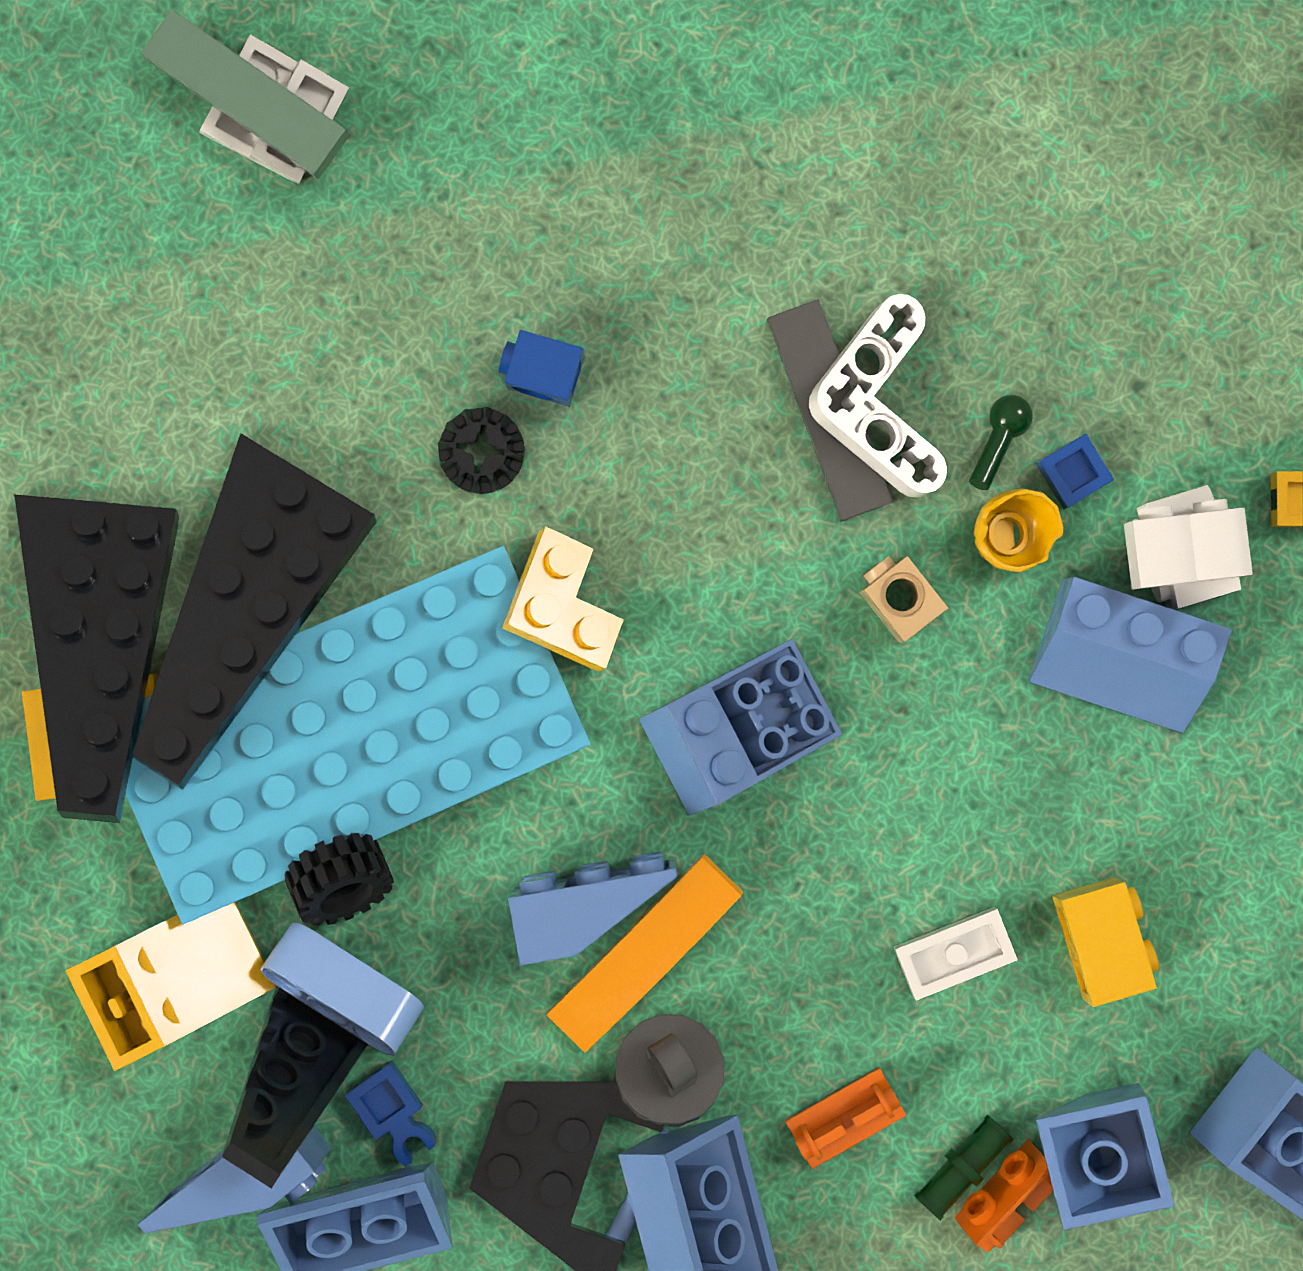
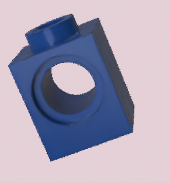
(542, 367)

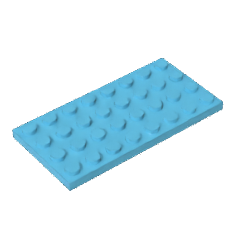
(361, 735)

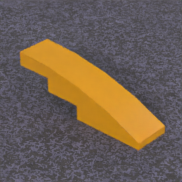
(645, 953)

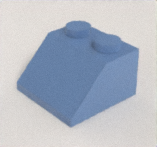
(1104, 1157)

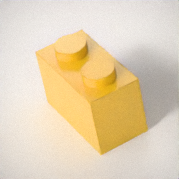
(1106, 941)

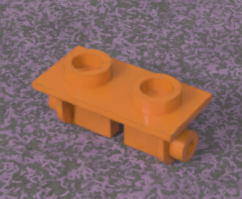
(845, 1118)
(990, 1213)

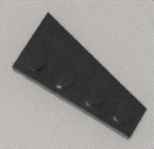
(288, 1086)

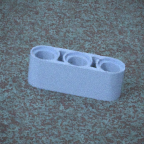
(342, 988)

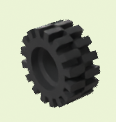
(338, 879)

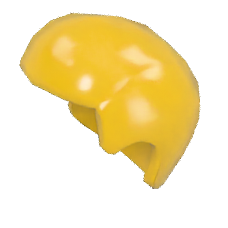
(1038, 527)

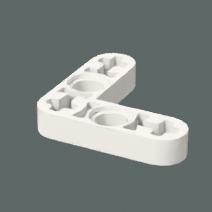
(863, 408)

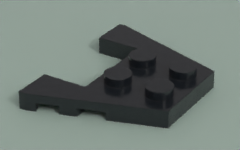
(540, 1161)

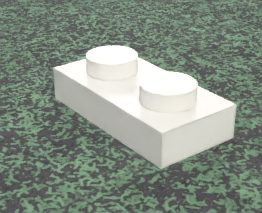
(955, 953)

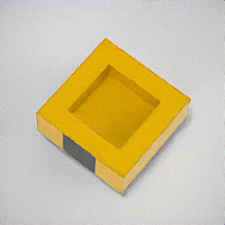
(1286, 499)

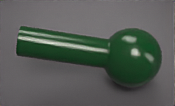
(1009, 418)

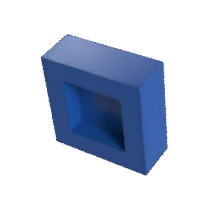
(1074, 471)

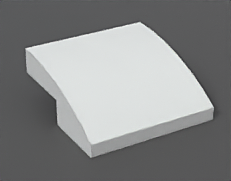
(298, 77)

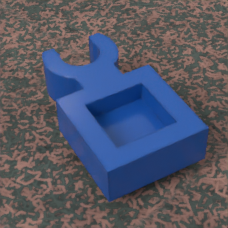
(387, 1105)

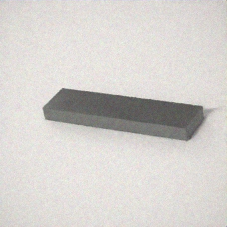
(807, 354)

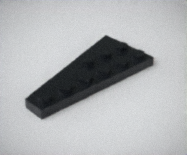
(257, 579)
(95, 617)

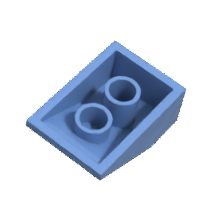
(1259, 1129)
(226, 1190)

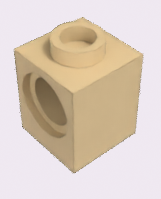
(925, 603)

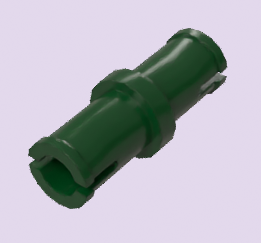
(963, 1167)

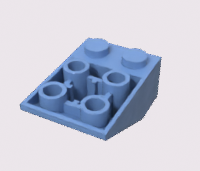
(740, 728)
(568, 914)

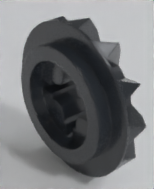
(496, 470)

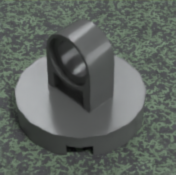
(669, 1070)

